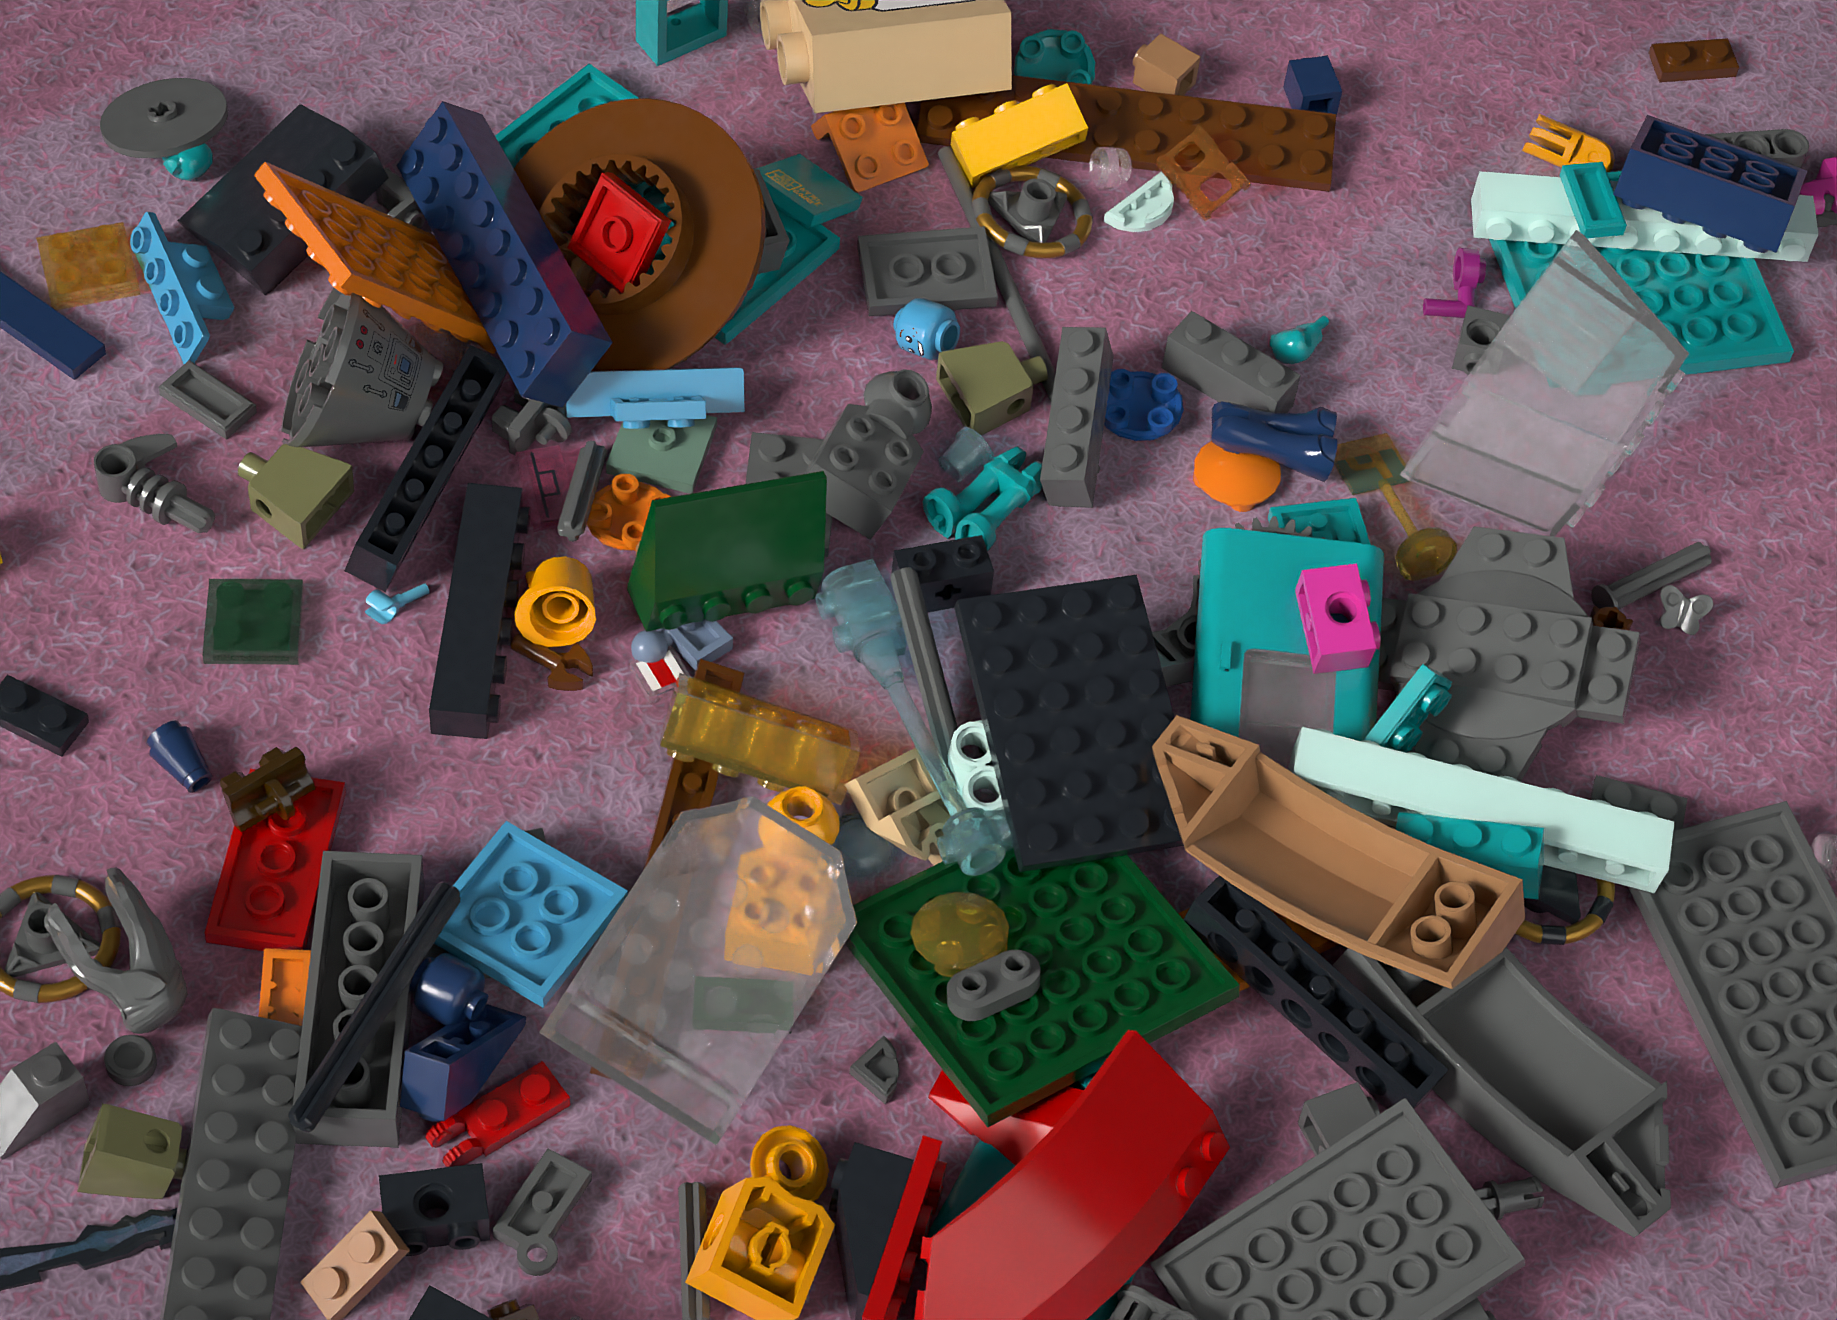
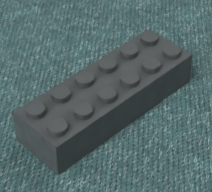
(359, 920)

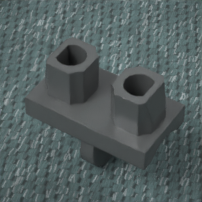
(533, 422)

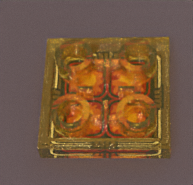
(88, 266)

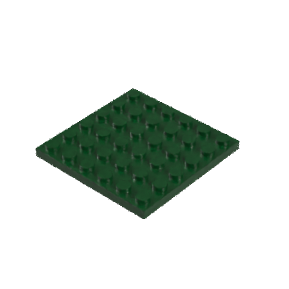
(1107, 963)

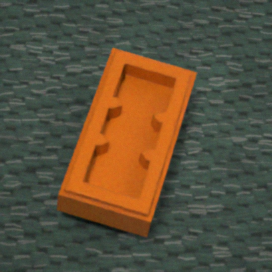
(284, 985)

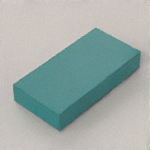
(1592, 200)

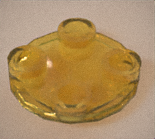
(959, 931)

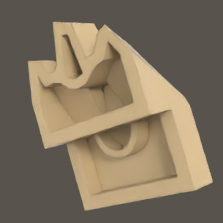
(902, 805)

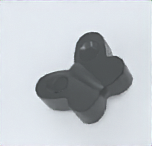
(1683, 611)

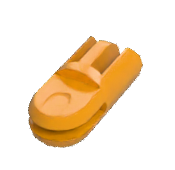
(1577, 150)

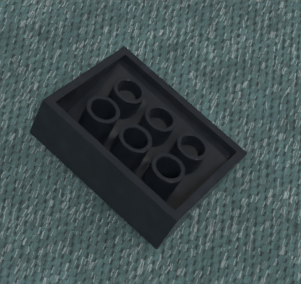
(251, 232)

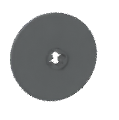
(164, 118)

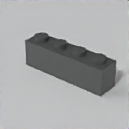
(1077, 417)

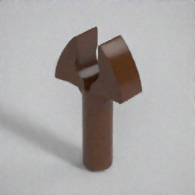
(556, 662)

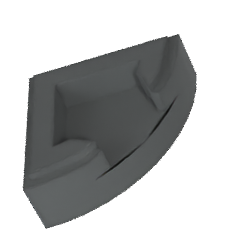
(878, 1070)

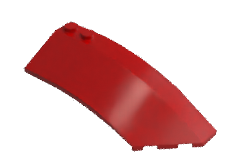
(1081, 1202)

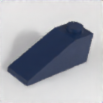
(455, 1062)

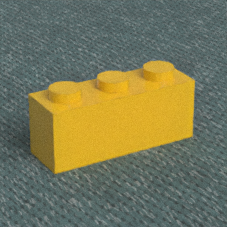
(1019, 133)

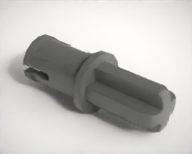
(1511, 1196)

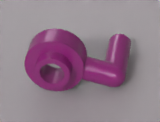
(1467, 272)

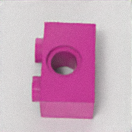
(1331, 643)

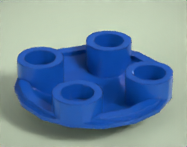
(1142, 404)

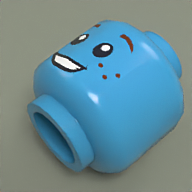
(926, 328)

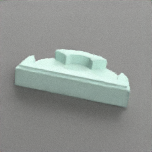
(1144, 208)

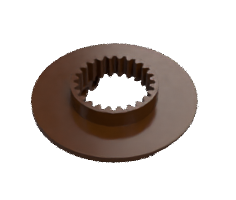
(713, 209)

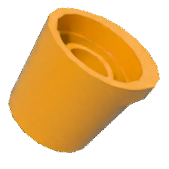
(558, 603)

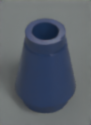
(179, 755)

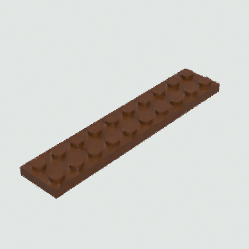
(1261, 140)

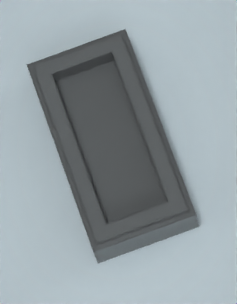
(207, 399)

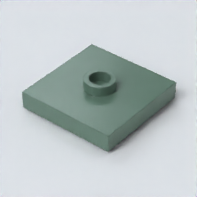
(663, 453)

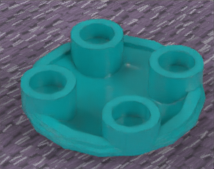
(1056, 56)

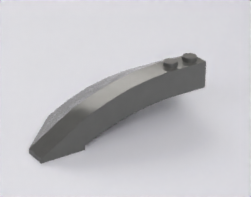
(1536, 1083)

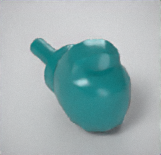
(189, 163)
(1299, 342)

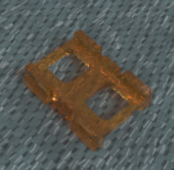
(1190, 181)

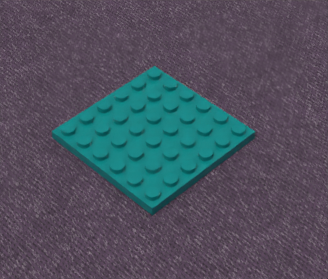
(1706, 301)

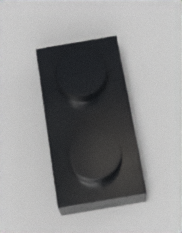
(39, 716)

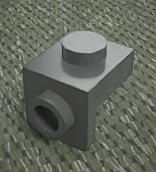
(398, 199)

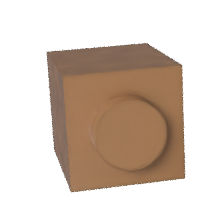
(1165, 67)

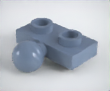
(692, 641)

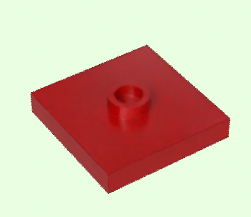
(618, 232)

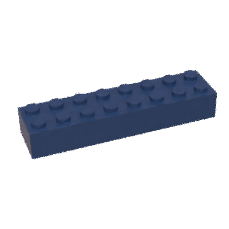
(503, 255)

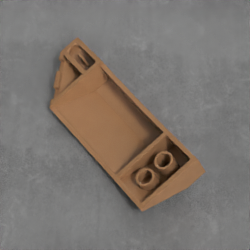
(1331, 862)

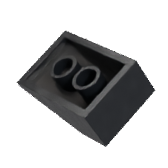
(865, 1206)

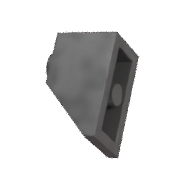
(38, 1098)

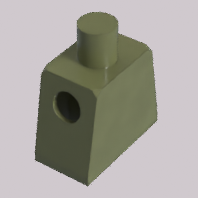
(988, 383)
(296, 490)
(131, 1155)

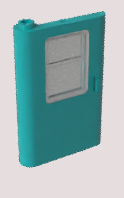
(1256, 632)

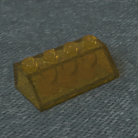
(758, 739)

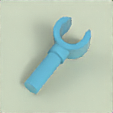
(384, 608)

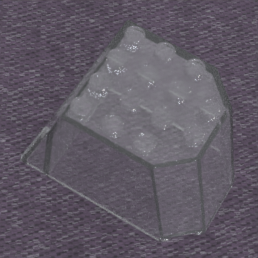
(1554, 398)
(709, 962)

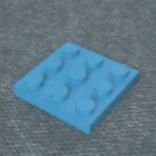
(528, 913)

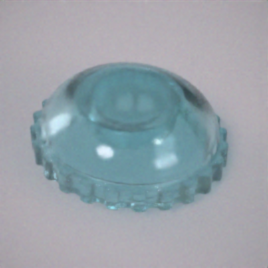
(862, 850)

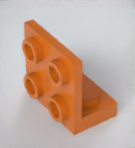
(873, 143)

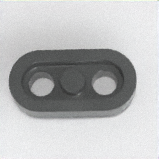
(996, 985)

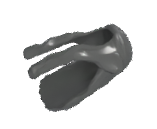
(154, 985)

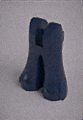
(1292, 439)

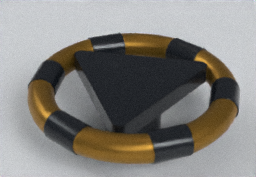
(1560, 897)

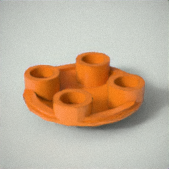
(1235, 478)
(622, 511)

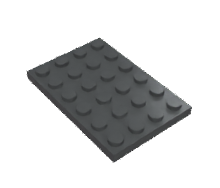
(1349, 1235)

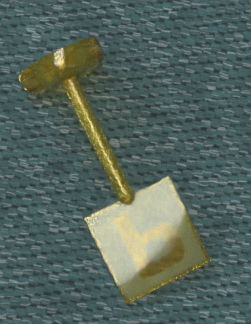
(1375, 465)

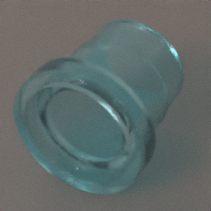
(965, 454)

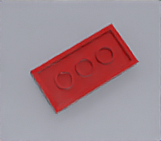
(274, 875)
(904, 1243)

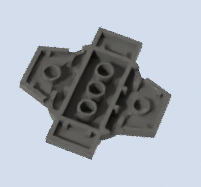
(1512, 648)

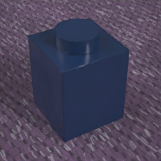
(1312, 85)

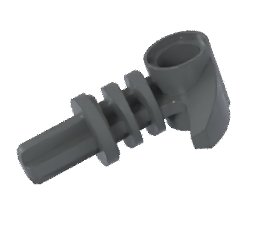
(125, 478)

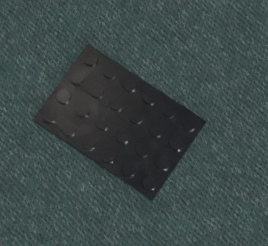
(1072, 718)

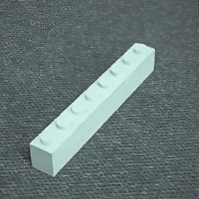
(1539, 212)
(1578, 832)

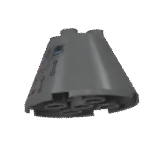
(359, 379)

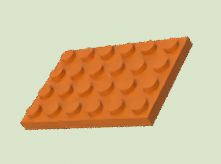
(375, 255)

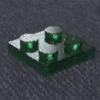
(253, 621)

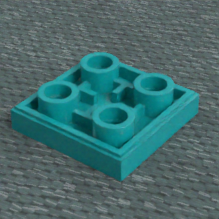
(1422, 696)

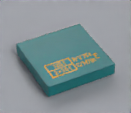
(808, 191)

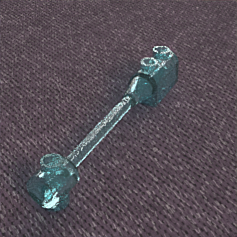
(875, 634)

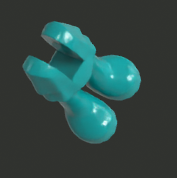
(1014, 489)

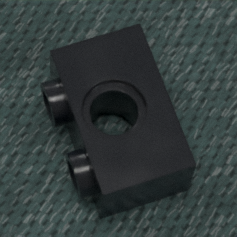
(453, 1189)

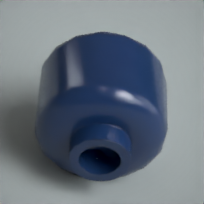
(449, 989)

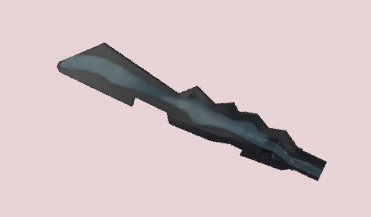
(91, 1249)

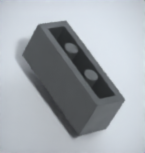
(1228, 367)

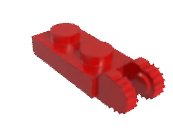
(501, 1115)

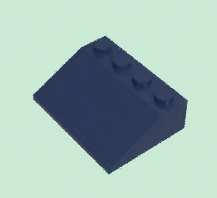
(1710, 184)

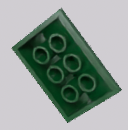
(730, 551)

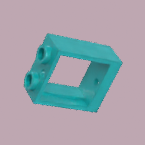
(679, 33)

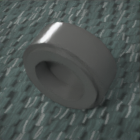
(130, 1060)

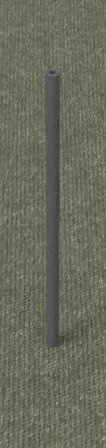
(1000, 270)

